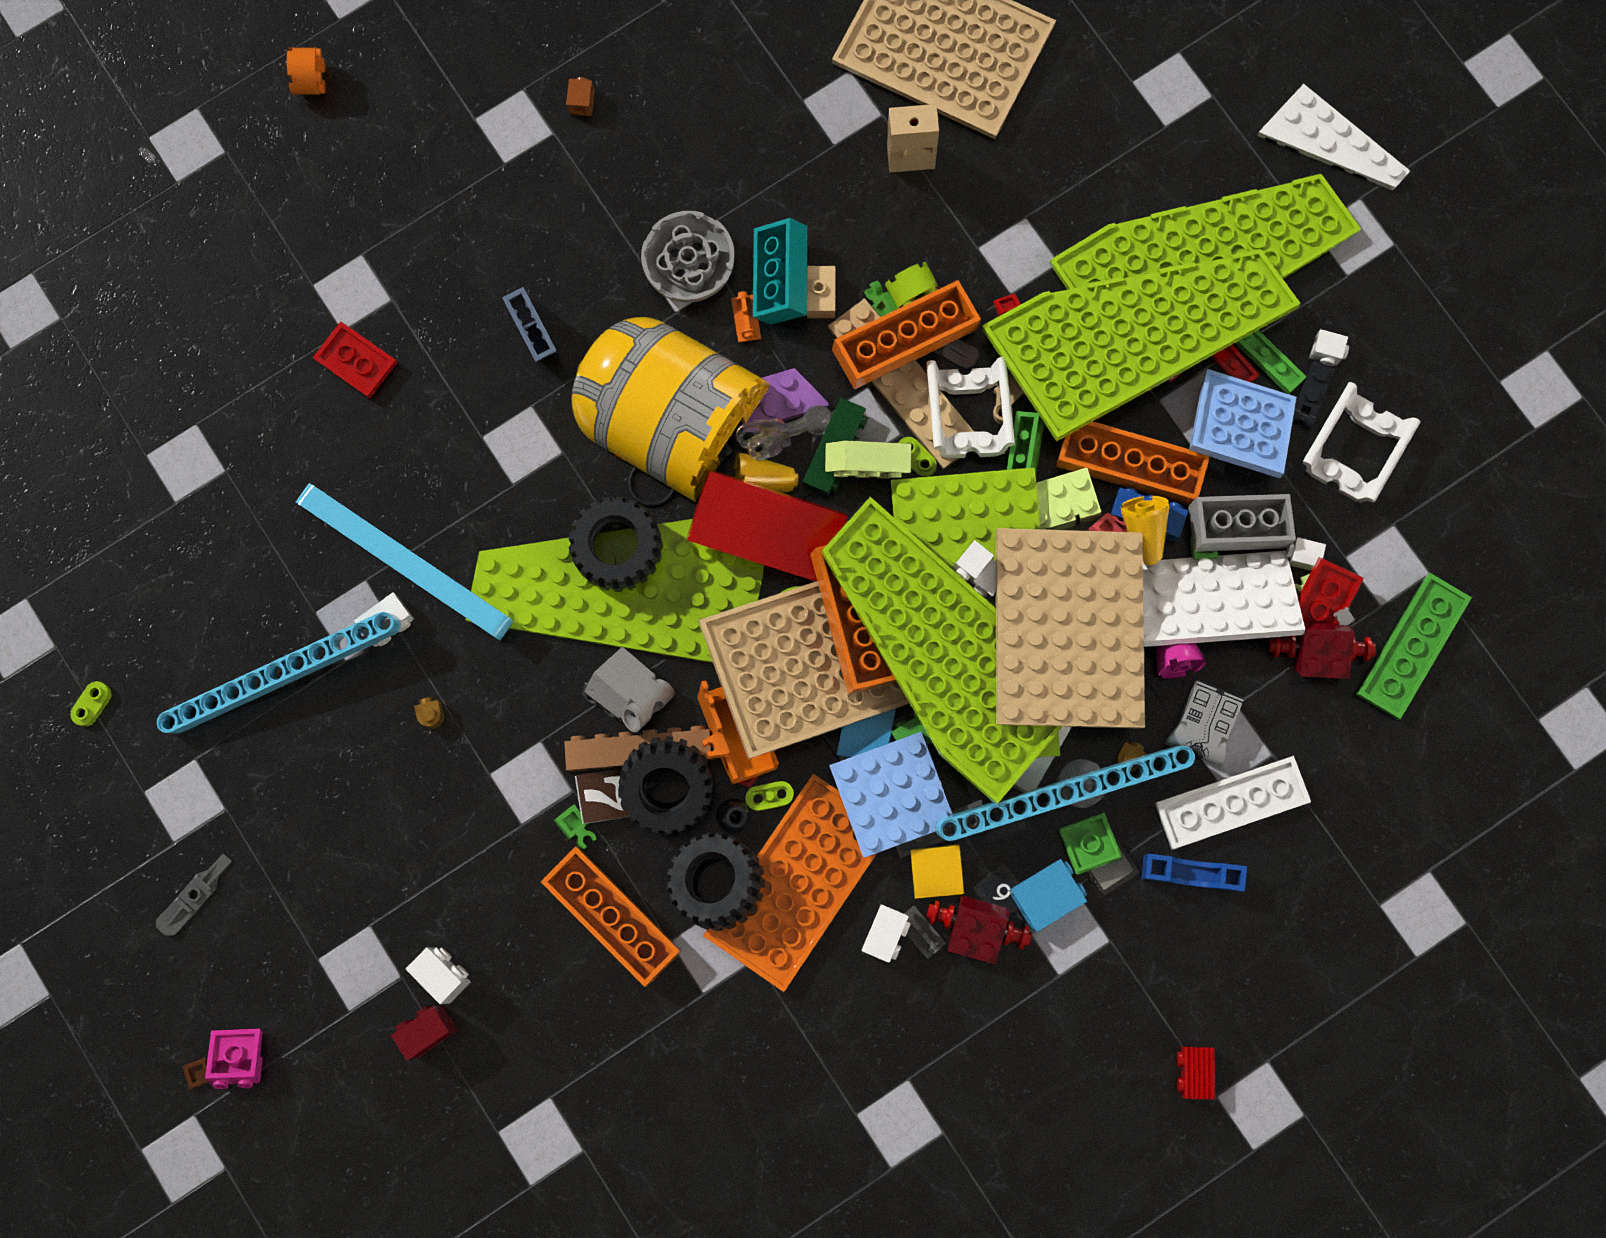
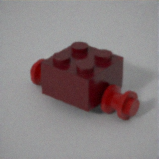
(1323, 650)
(978, 928)

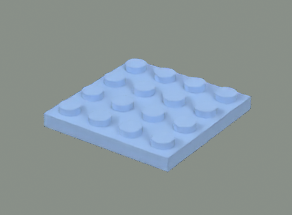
(1243, 423)
(891, 794)

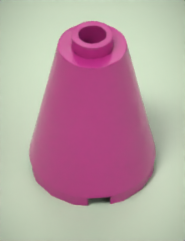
(1178, 658)

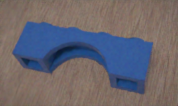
(1194, 873)

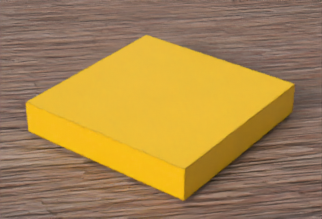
(937, 871)

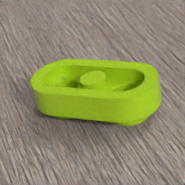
(919, 455)
(92, 705)
(769, 795)

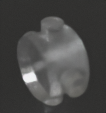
(146, 155)

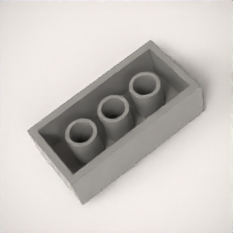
(1241, 522)

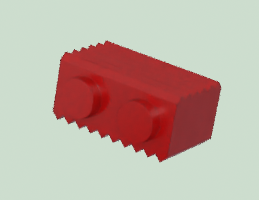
(1197, 1072)

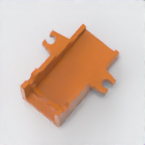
(727, 741)

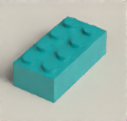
(780, 271)

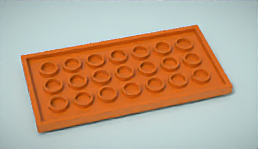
(808, 876)

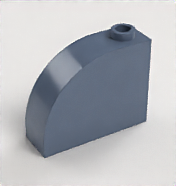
(529, 324)

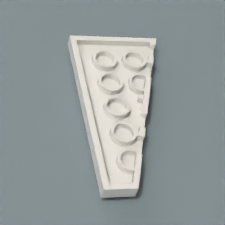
(1327, 136)

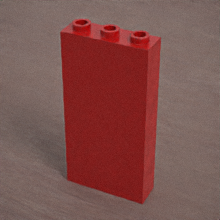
(762, 524)

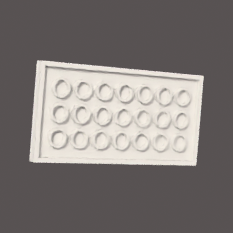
(1220, 599)

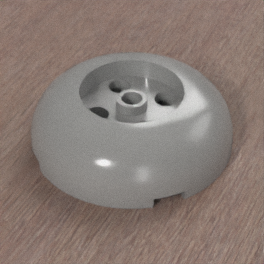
(681, 232)

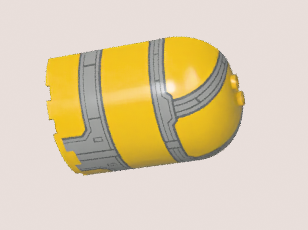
(662, 401)

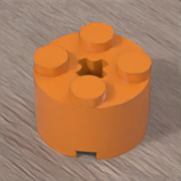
(306, 71)

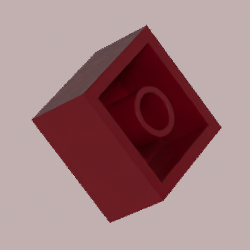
(423, 1033)

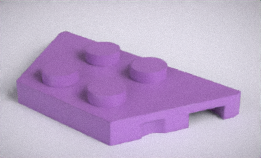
(787, 397)

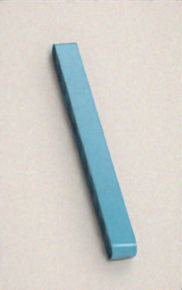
(405, 561)
(267, 673)
(1077, 792)

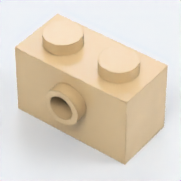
(820, 291)

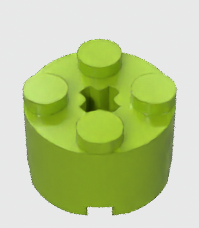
(912, 284)

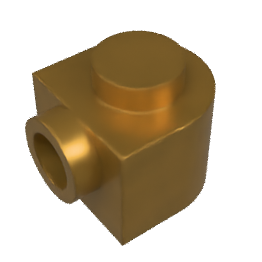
(429, 712)
(1129, 752)

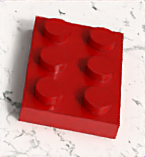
(355, 360)
(1327, 592)

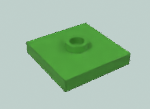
(1090, 844)

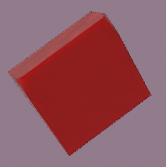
(1006, 304)

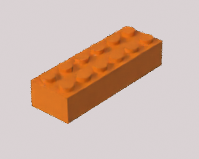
(906, 334)
(1135, 462)
(857, 653)
(611, 916)

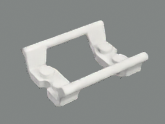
(976, 382)
(1363, 414)

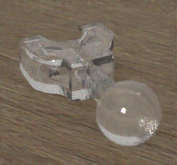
(776, 435)

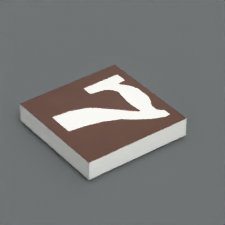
(599, 796)

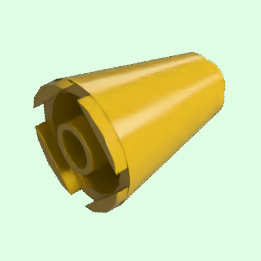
(765, 473)
(1151, 520)

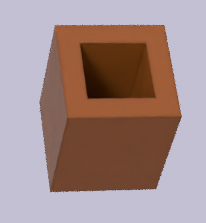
(580, 96)

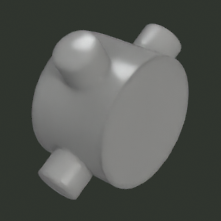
(1344, 617)

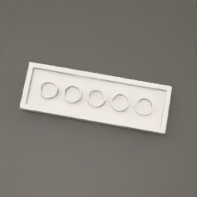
(1232, 802)

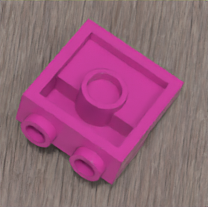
(234, 1058)

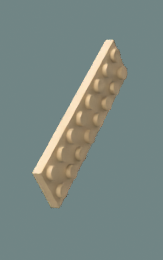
(906, 389)

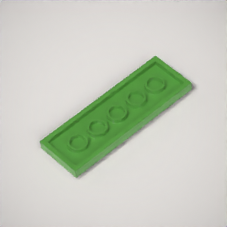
(1413, 646)

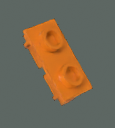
(746, 325)

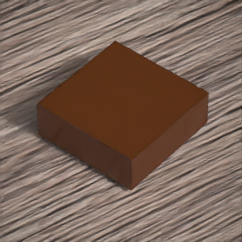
(195, 1073)

